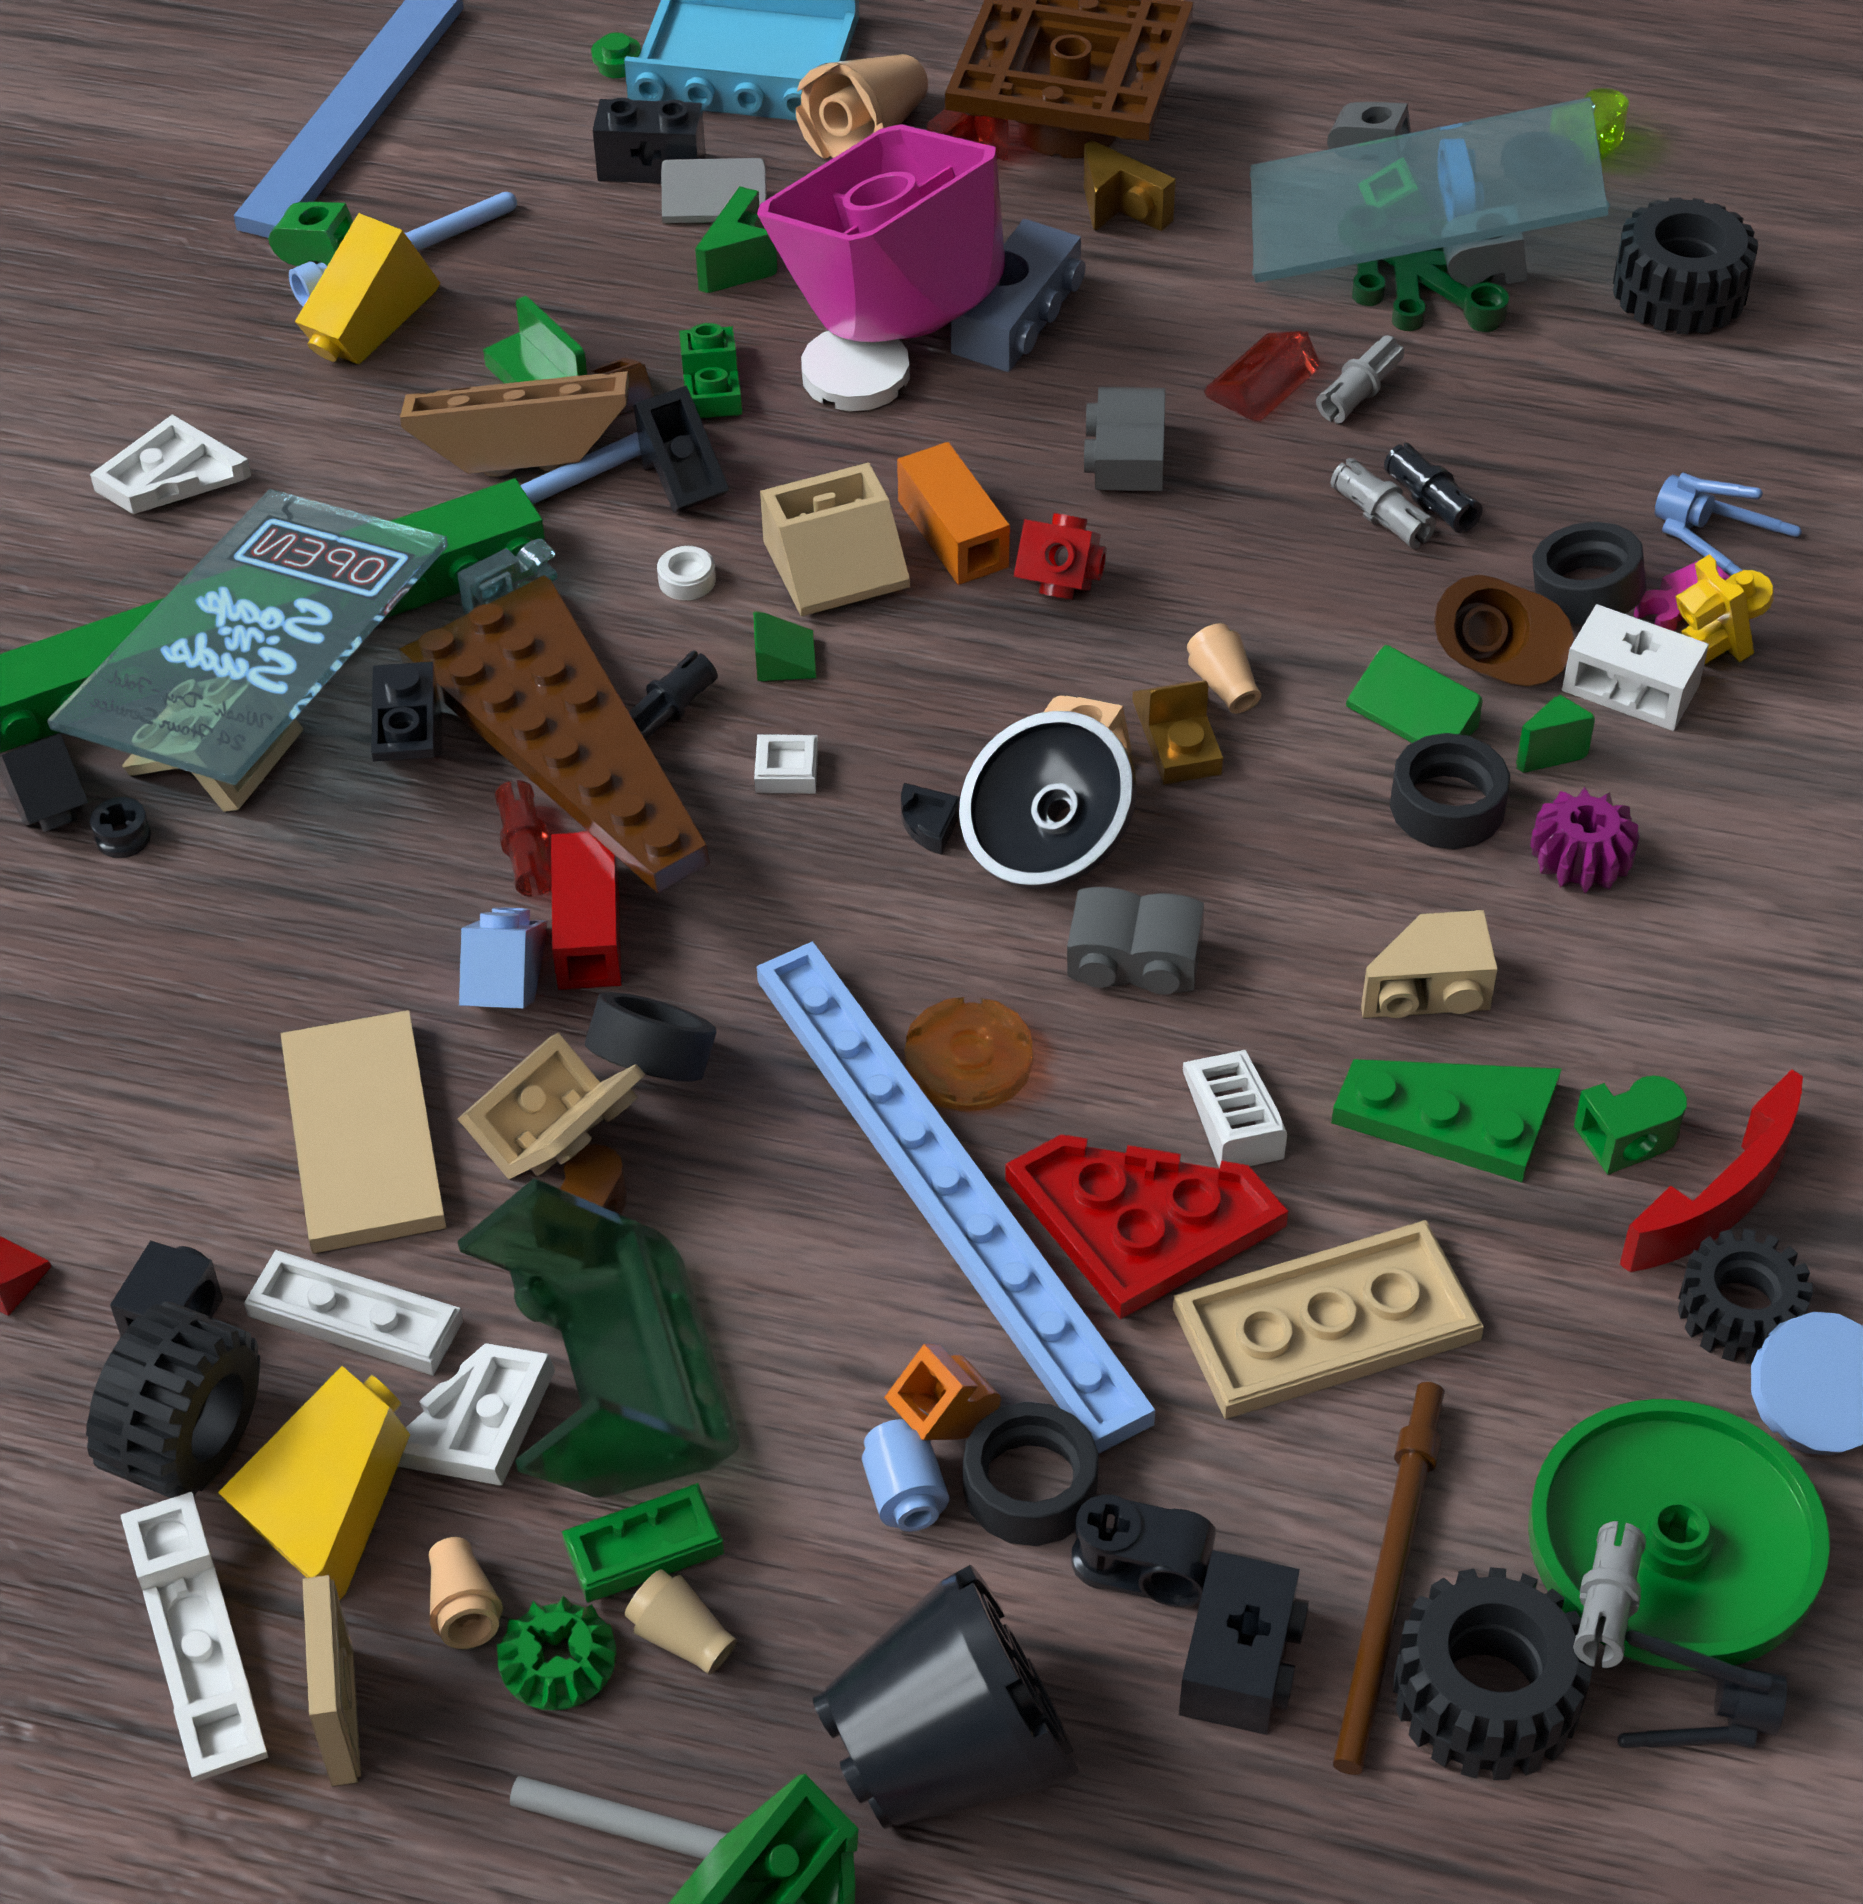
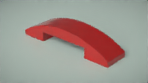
(1678, 1225)

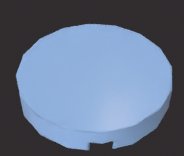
(1812, 1382)

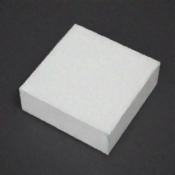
(786, 764)

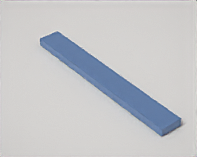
(347, 113)

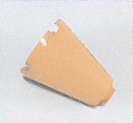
(857, 98)

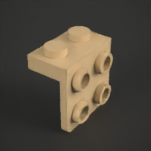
(546, 1109)

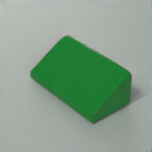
(1413, 698)

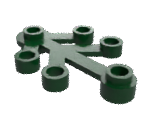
(1483, 303)

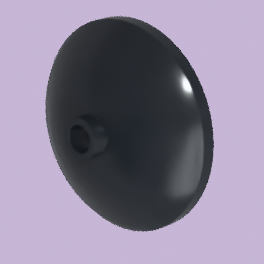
(1025, 783)

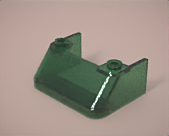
(629, 1335)

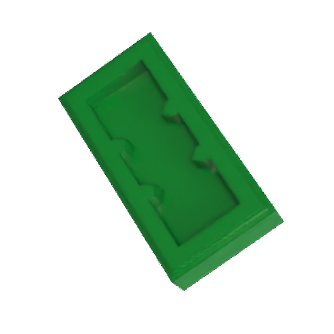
(642, 1539)

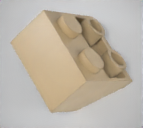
(833, 539)

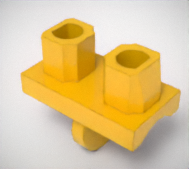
(1722, 608)

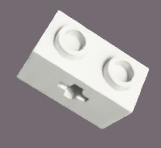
(1634, 667)

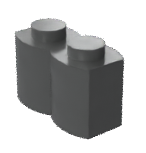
(1128, 438)
(1135, 940)

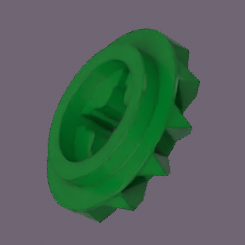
(561, 1681)

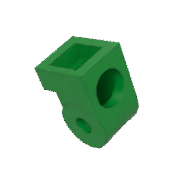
(310, 232)
(1631, 1124)

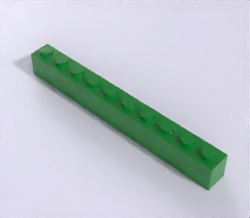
(48, 671)

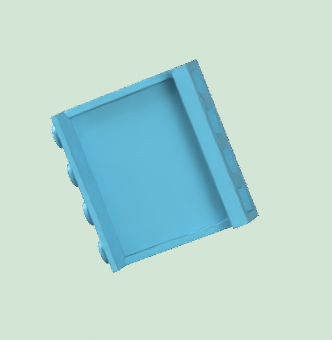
(739, 52)

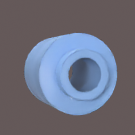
(903, 1476)

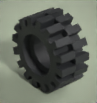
(1748, 1264)

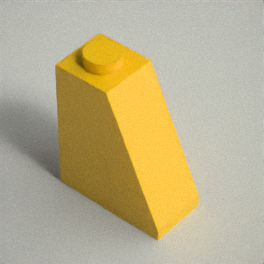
(365, 291)
(324, 1477)

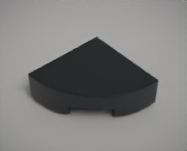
(929, 816)

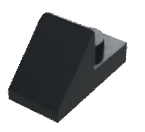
(678, 449)

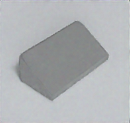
(702, 187)

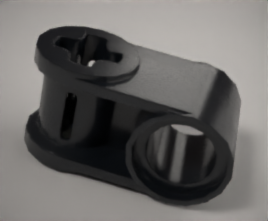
(1147, 1551)

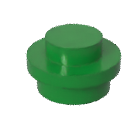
(611, 52)

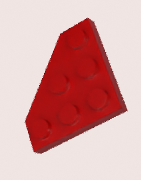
(1142, 1215)

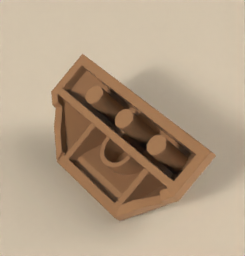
(516, 422)

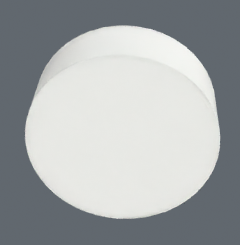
(686, 573)

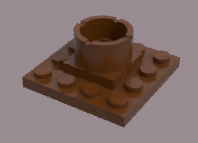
(1071, 68)

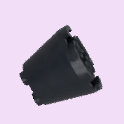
(945, 1711)

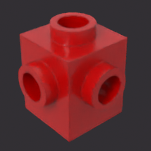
(1040, 551)

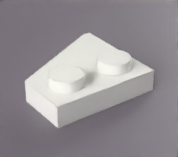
(167, 467)
(479, 1415)

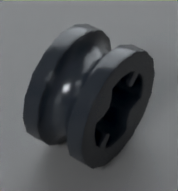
(115, 813)

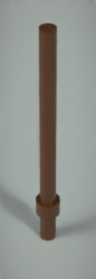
(1416, 1455)

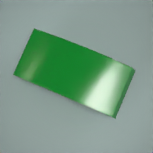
(711, 369)

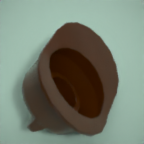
(1503, 630)

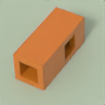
(953, 513)

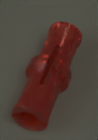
(524, 838)

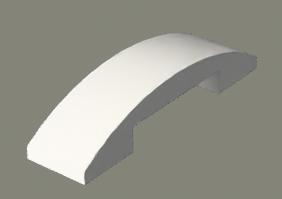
(194, 1637)

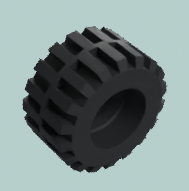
(1684, 265)
(173, 1400)
(1478, 1724)

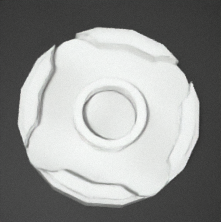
(854, 372)

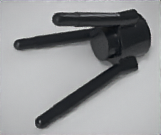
(1745, 1696)

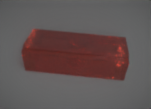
(1265, 374)

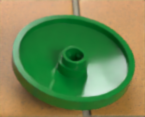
(1724, 1518)

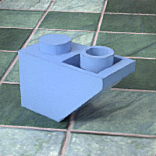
(501, 959)

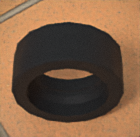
(1590, 546)
(1451, 757)
(651, 1034)
(1029, 1426)

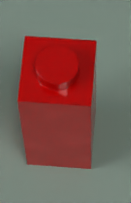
(585, 912)

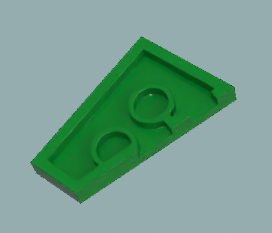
(1452, 1111)

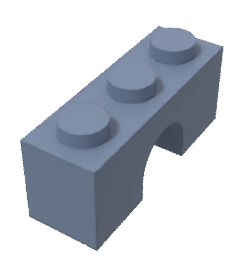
(1036, 279)

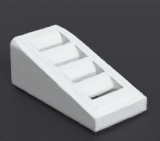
(1243, 1145)

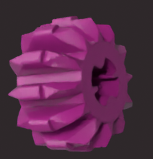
(1584, 840)

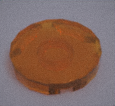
(969, 1054)

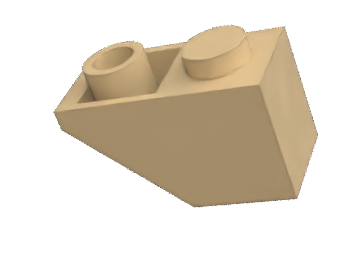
(1433, 968)

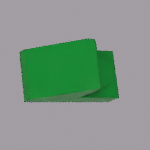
(735, 246)

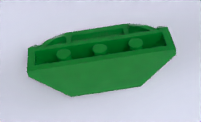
(783, 1853)

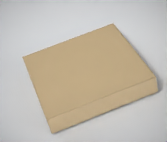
(331, 1680)

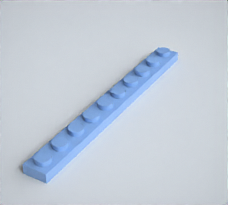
(956, 1198)

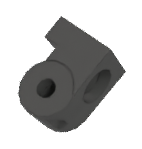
(1368, 122)
(1477, 260)

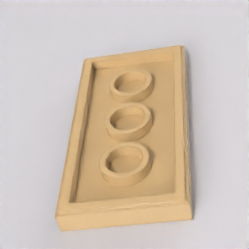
(361, 1132)
(1326, 1319)

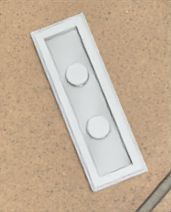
(354, 1312)

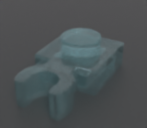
(504, 573)

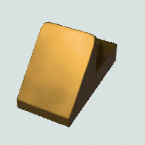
(1126, 186)
(1179, 731)

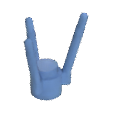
(1687, 503)

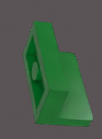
(536, 351)

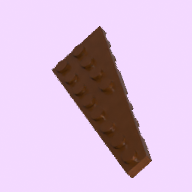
(549, 708)

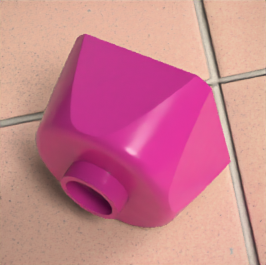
(893, 233)

